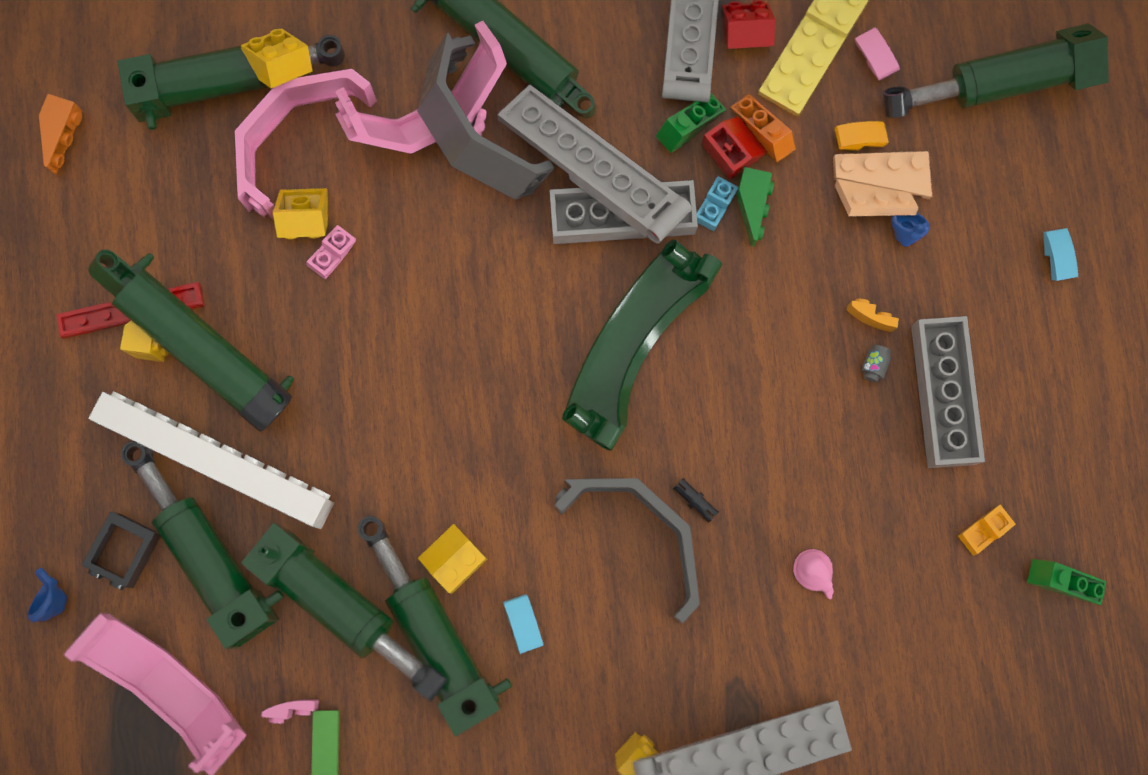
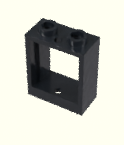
(150, 541)

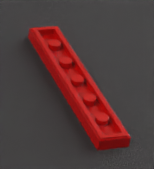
(107, 316)

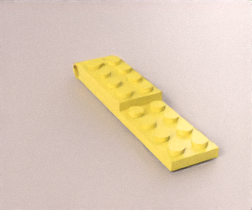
(810, 53)

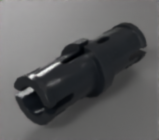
(696, 500)

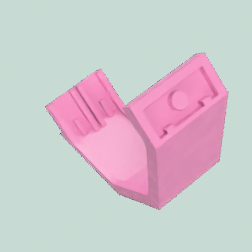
(273, 110)
(410, 132)
(163, 686)

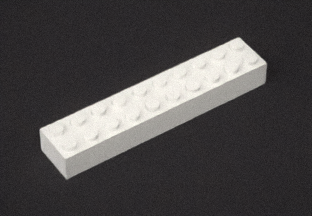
(207, 458)

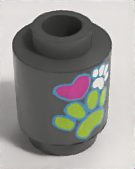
(876, 363)

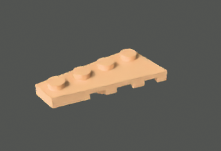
(894, 171)

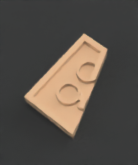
(873, 200)

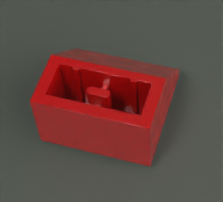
(748, 24)
(733, 146)

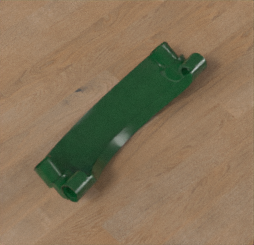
(607, 376)

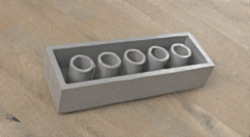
(584, 219)
(947, 392)

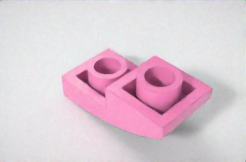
(877, 53)
(331, 253)
(285, 710)

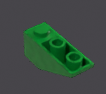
(688, 123)
(752, 197)
(1066, 581)

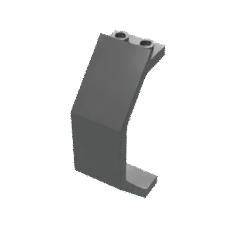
(458, 138)
(660, 509)

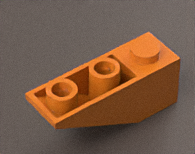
(57, 124)
(767, 128)

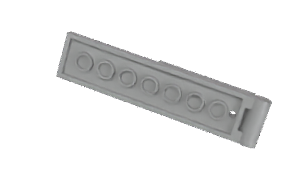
(690, 50)
(596, 165)
(759, 748)

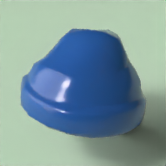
(909, 228)
(49, 600)

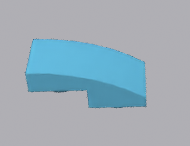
(716, 203)
(1062, 254)
(523, 623)

